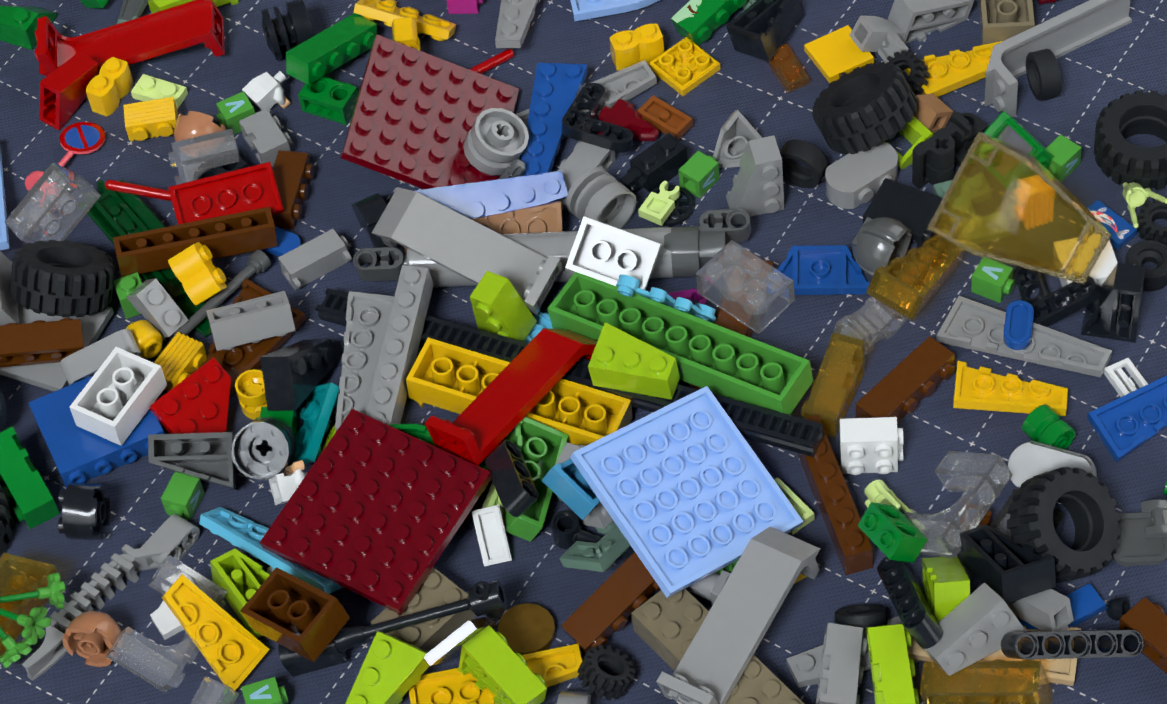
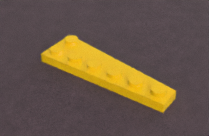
(455, 688)

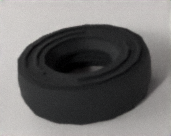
(861, 616)

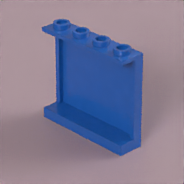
(82, 453)

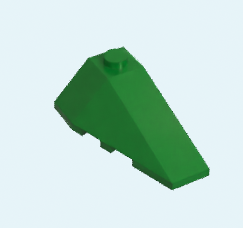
(20, 23)

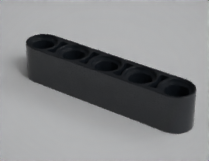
(910, 602)
(1060, 644)

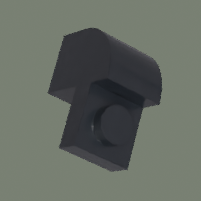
(368, 213)

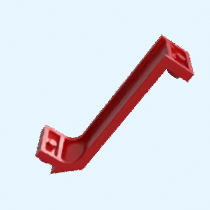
(135, 39)
(511, 394)

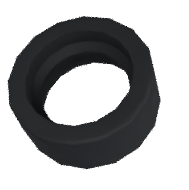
(1043, 74)
(808, 155)

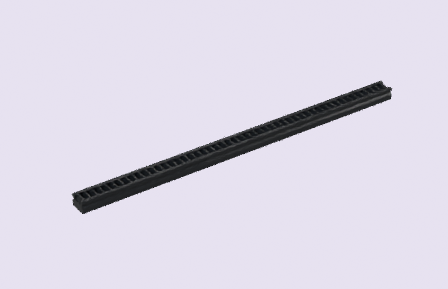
(751, 420)

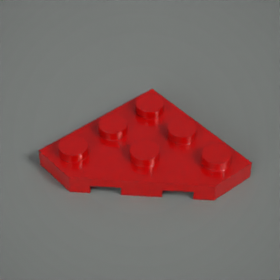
(197, 402)

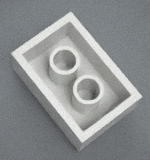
(609, 251)
(118, 396)

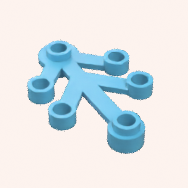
(628, 285)

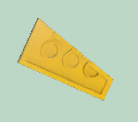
(388, 11)
(956, 69)
(994, 392)
(218, 636)

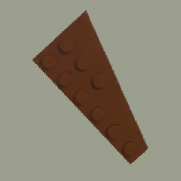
(248, 355)

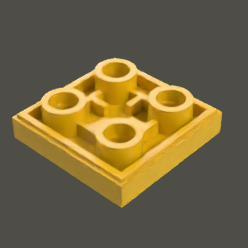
(837, 54)
(684, 66)

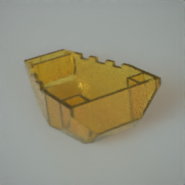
(1018, 214)

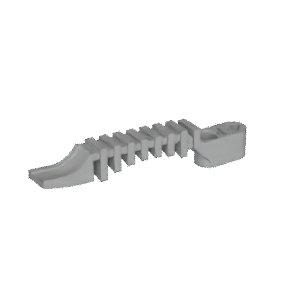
(171, 538)

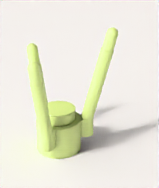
(1136, 196)
(879, 493)

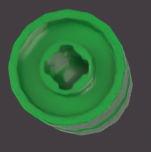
(1046, 427)

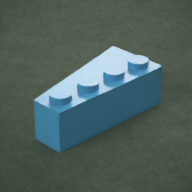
(572, 488)

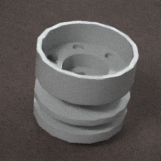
(601, 198)

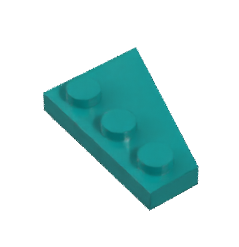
(316, 422)

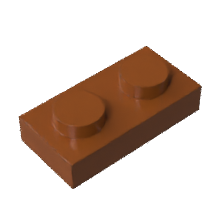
(665, 117)

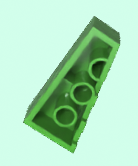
(540, 450)

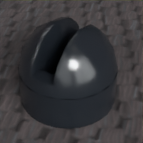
(1117, 607)

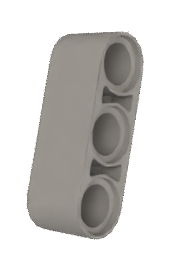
(89, 359)

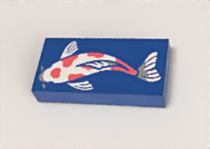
(1120, 229)

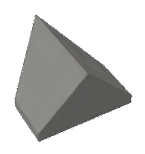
(733, 140)

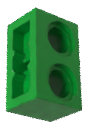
(329, 99)
(892, 532)

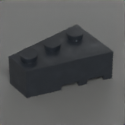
(764, 27)
(1005, 566)

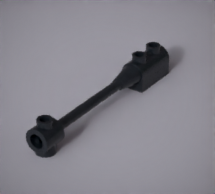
(482, 599)

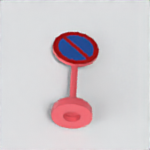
(76, 139)

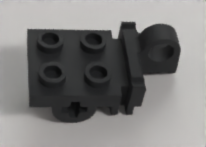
(935, 158)

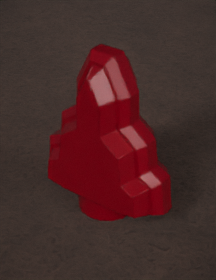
(625, 116)

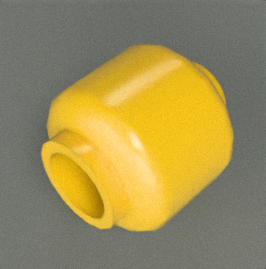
(147, 338)

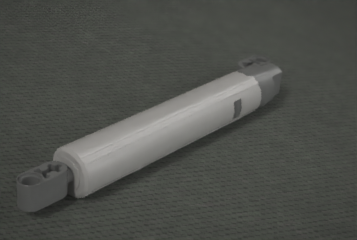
(681, 254)

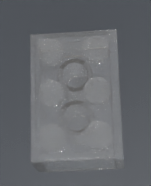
(52, 206)
(745, 286)

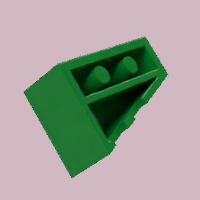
(23, 483)

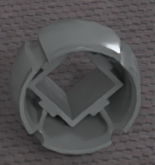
(880, 242)

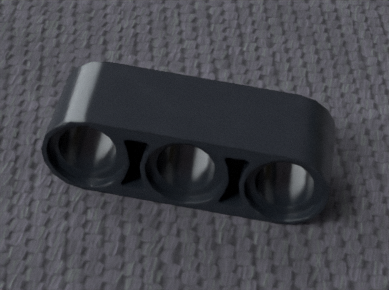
(511, 478)

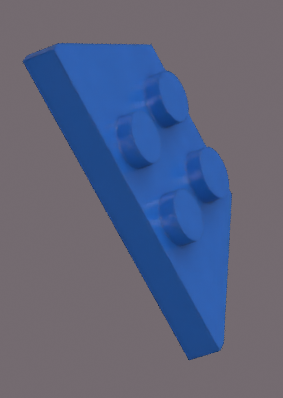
(824, 271)

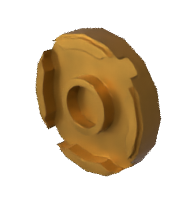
(527, 628)

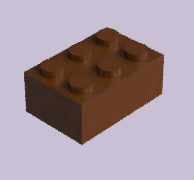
(295, 614)

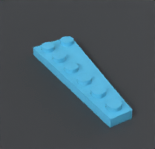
(247, 536)

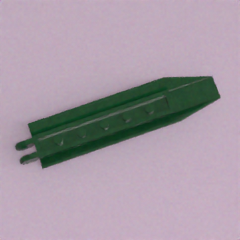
(127, 214)

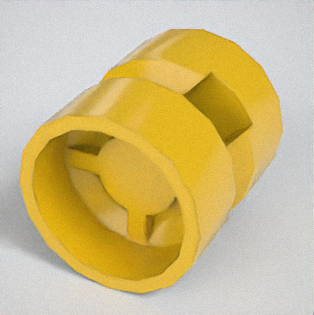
(251, 393)

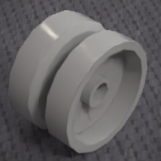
(495, 141)

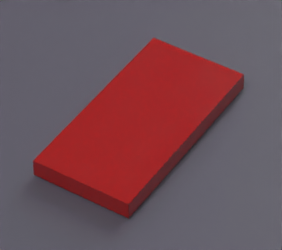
(226, 194)

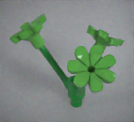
(34, 622)

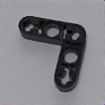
(620, 137)
(1050, 302)

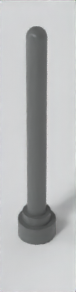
(257, 263)

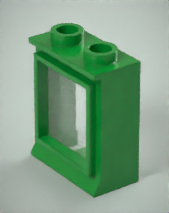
(1013, 133)

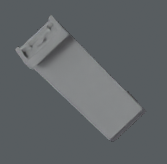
(1059, 35)
(465, 245)
(739, 618)

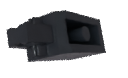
(656, 164)

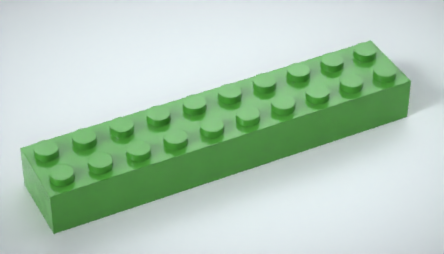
(703, 351)

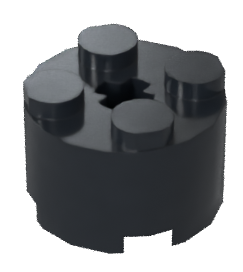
(84, 511)

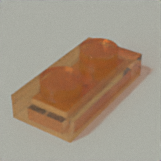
(788, 69)

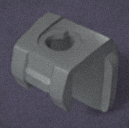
(1143, 535)

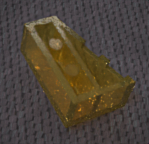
(836, 382)

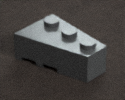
(195, 455)

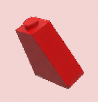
(65, 90)

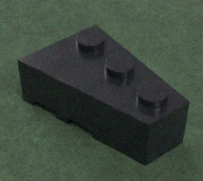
(1118, 306)
(295, 372)

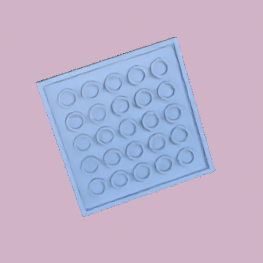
(685, 490)

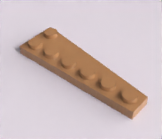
(526, 220)

